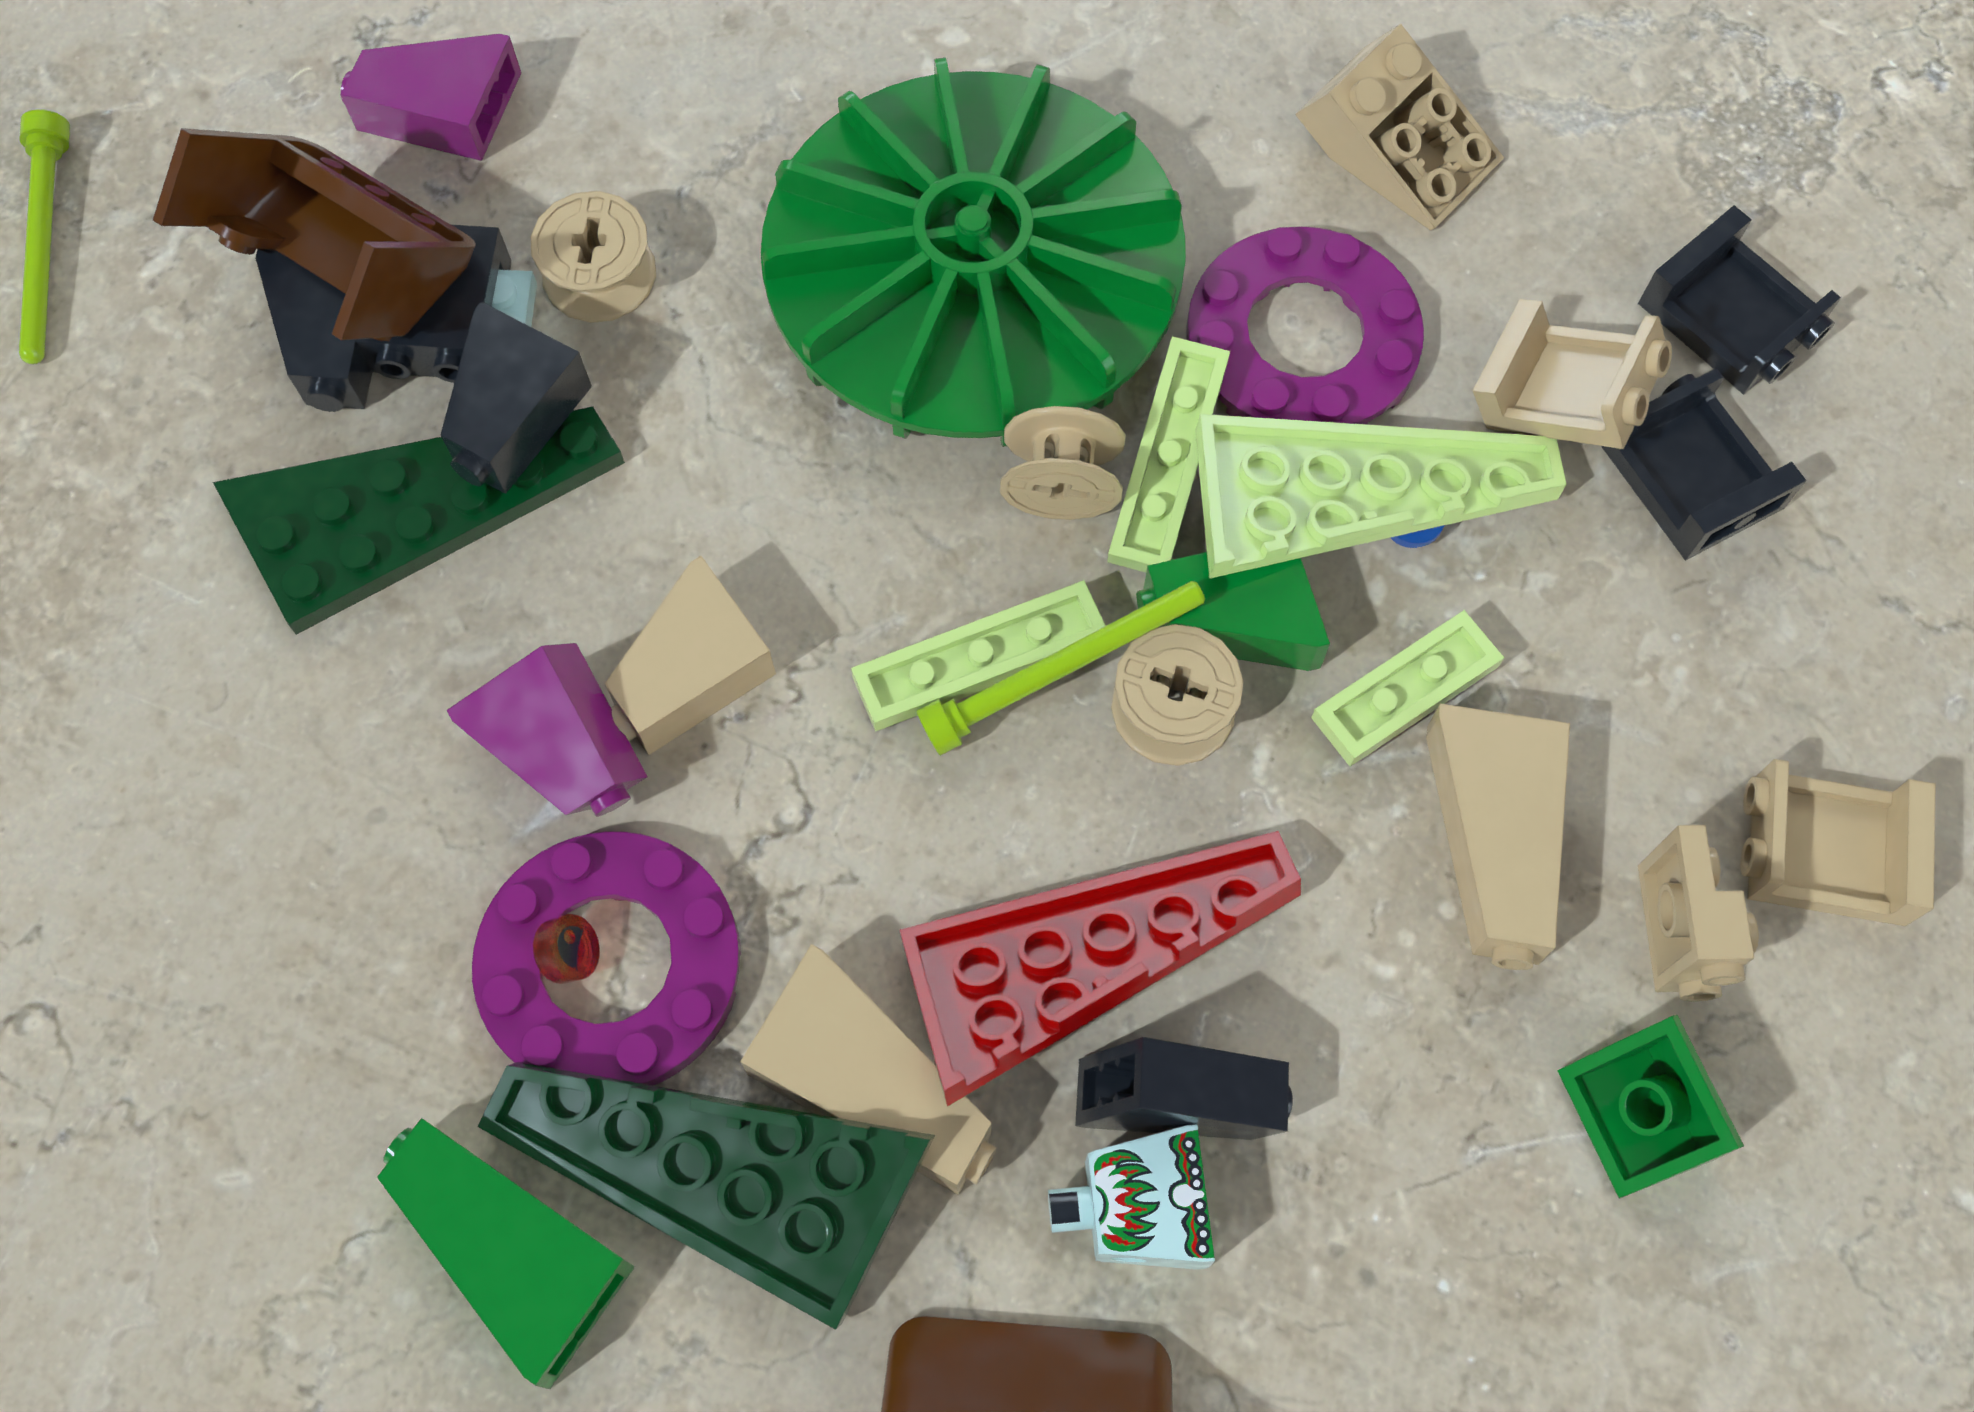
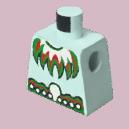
(1142, 1202)

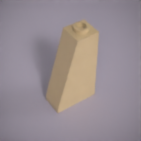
(1504, 825)
(851, 1062)

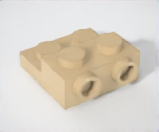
(1693, 931)

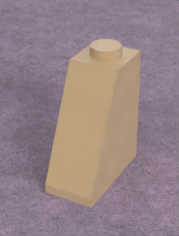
(687, 661)

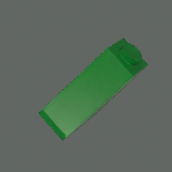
(1256, 612)

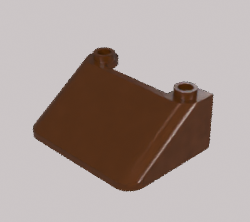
(1023, 1368)

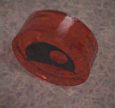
(566, 949)

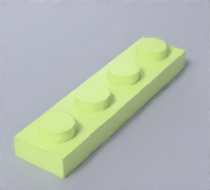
(1167, 456)
(974, 655)

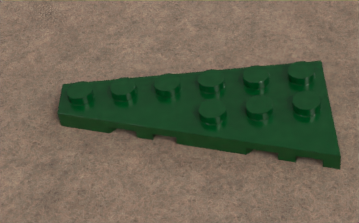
(373, 517)
(748, 1184)

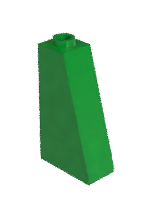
(509, 1254)

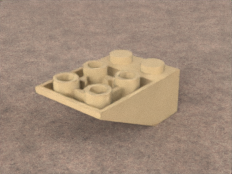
(1401, 129)

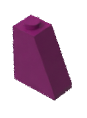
(434, 92)
(554, 731)

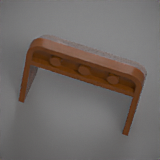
(323, 216)

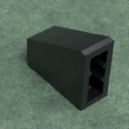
(304, 312)
(508, 398)
(1171, 1085)

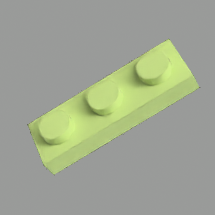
(1407, 688)

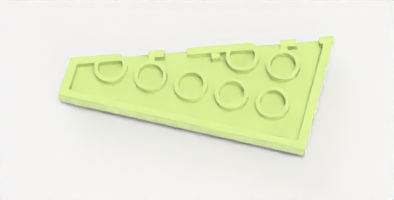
(1325, 486)

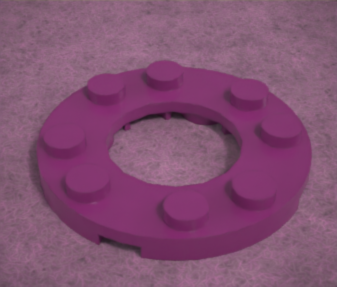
(1330, 259)
(621, 868)

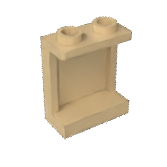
(1570, 379)
(1840, 846)

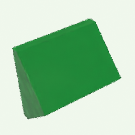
(1650, 1107)

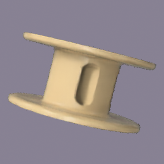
(593, 256)
(1063, 463)
(1183, 661)

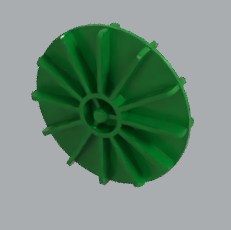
(972, 252)

